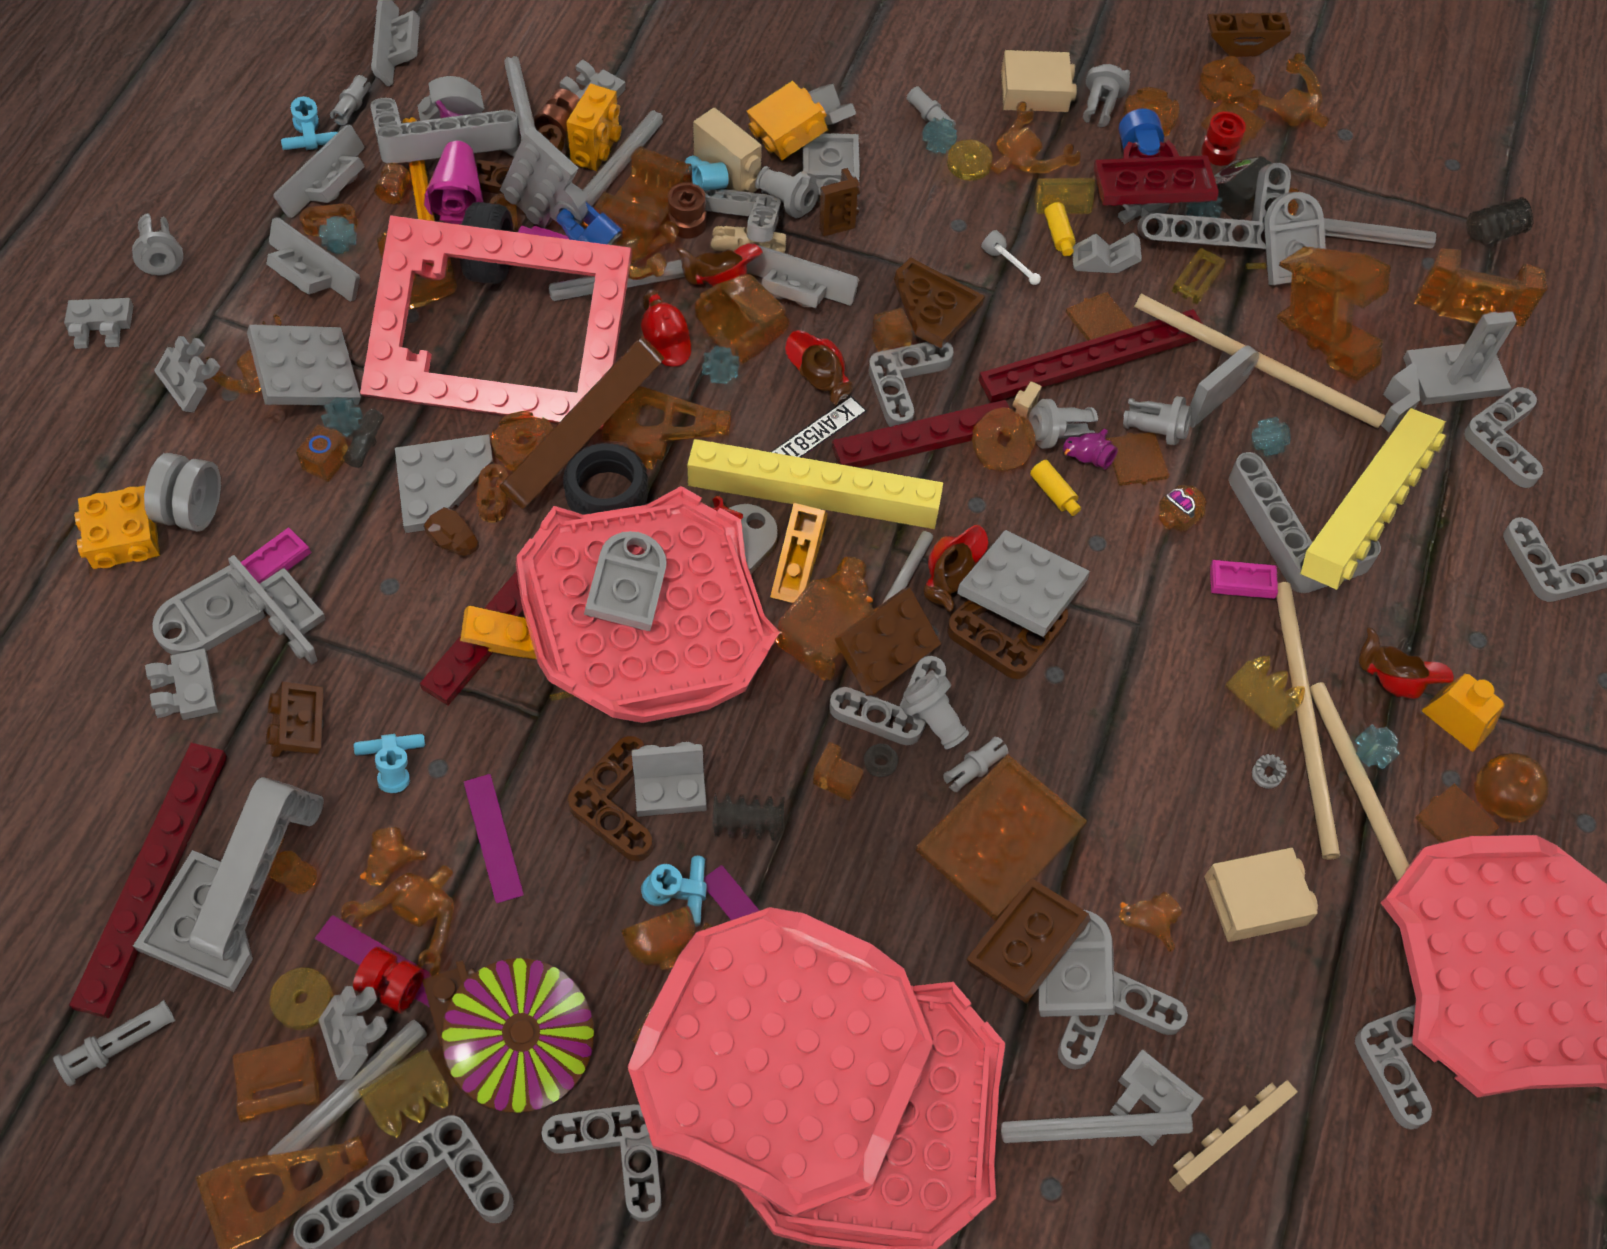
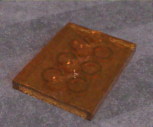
(1001, 836)

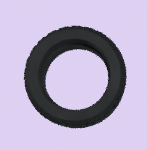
(490, 217)
(602, 459)

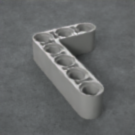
(428, 138)
(1223, 227)
(1278, 522)
(248, 862)
(405, 1182)

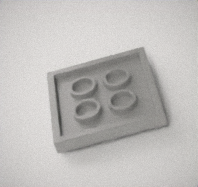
(302, 364)
(1023, 583)

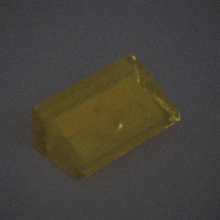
(1073, 193)

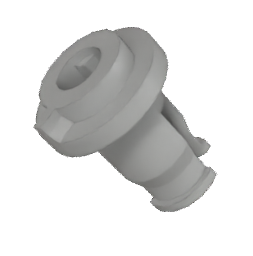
(1106, 84)
(796, 192)
(156, 251)
(1160, 418)
(1051, 422)
(931, 703)

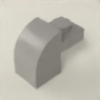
(456, 95)

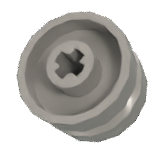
(182, 492)

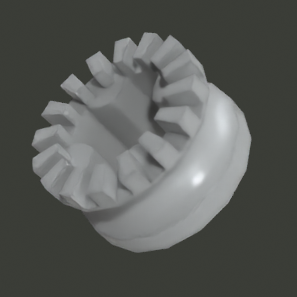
(1278, 772)

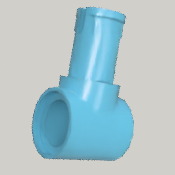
(708, 175)

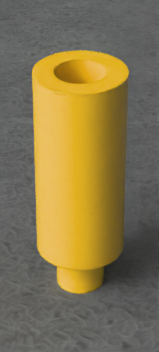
(1060, 228)
(1055, 487)

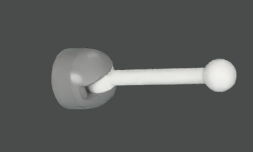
(996, 244)

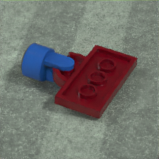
(1151, 168)

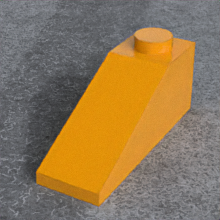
(799, 552)

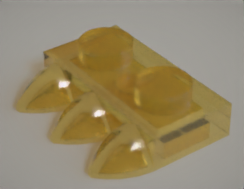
(1266, 693)
(403, 1091)

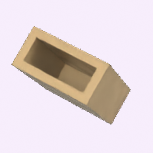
(1038, 79)
(723, 141)
(1261, 894)

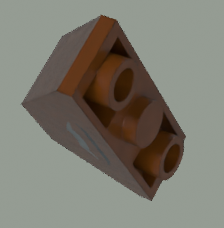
(1248, 32)

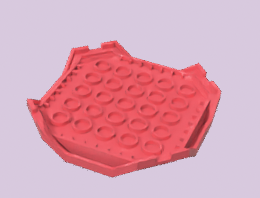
(705, 625)
(1506, 962)
(781, 1057)
(942, 1151)

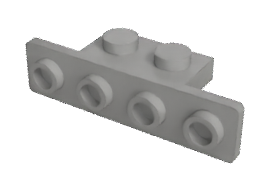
(393, 39)
(323, 174)
(308, 264)
(801, 279)
(286, 604)

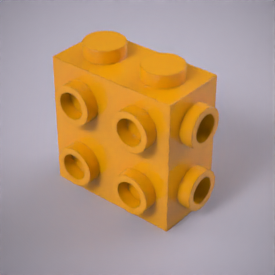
(787, 120)
(593, 127)
(115, 528)

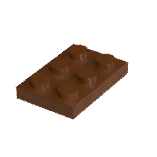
(887, 641)
(1028, 940)

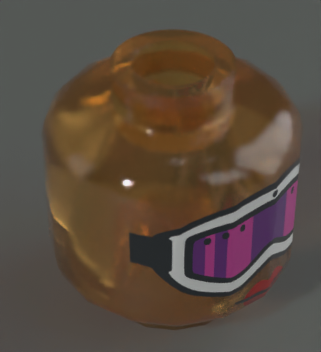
(1182, 508)

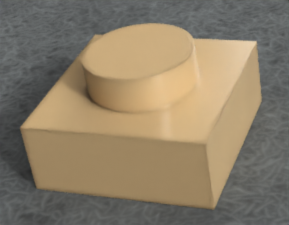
(1027, 399)

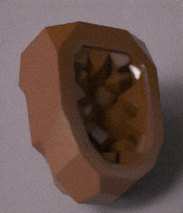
(451, 532)

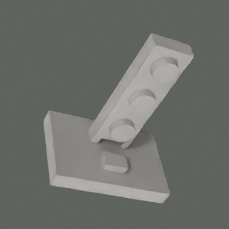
(1465, 369)

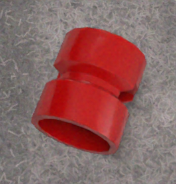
(1223, 138)
(392, 981)

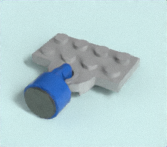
(543, 190)

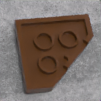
(935, 302)

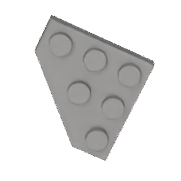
(438, 475)
(172, 923)

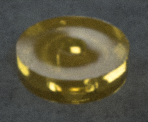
(969, 160)
(289, 987)

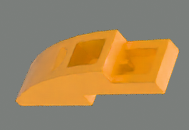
(498, 631)

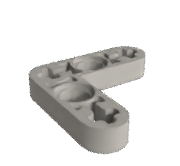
(761, 209)
(897, 370)
(1496, 430)
(1556, 575)
(895, 734)
(1122, 986)
(1390, 1054)
(629, 1142)

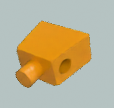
(1466, 710)

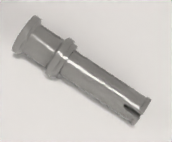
(93, 1047)

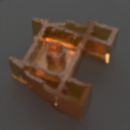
(1323, 301)

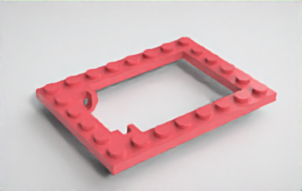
(405, 376)

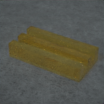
(1190, 289)

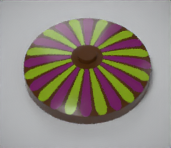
(517, 1035)

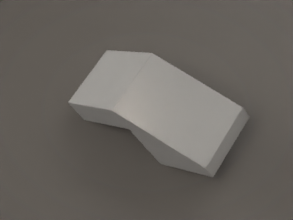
(829, 100)
(1097, 256)
(1403, 393)

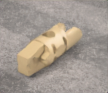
(734, 237)

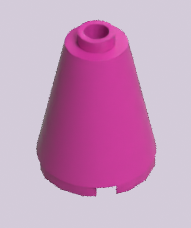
(453, 184)

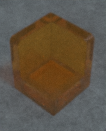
(836, 774)

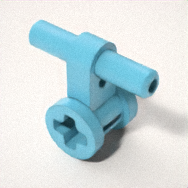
(306, 125)
(390, 759)
(677, 887)

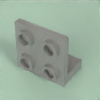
(669, 779)

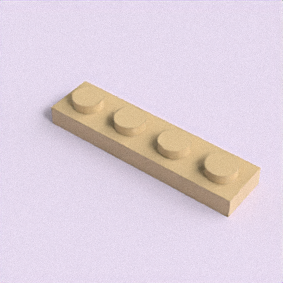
(1219, 1143)

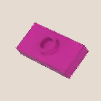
(279, 553)
(1243, 579)

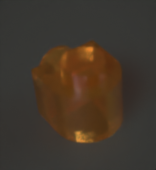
(647, 445)

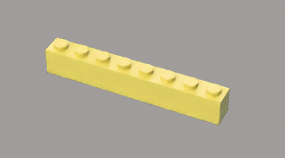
(814, 483)
(1373, 499)

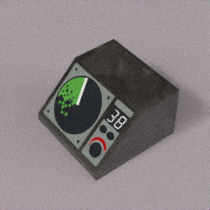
(1238, 185)

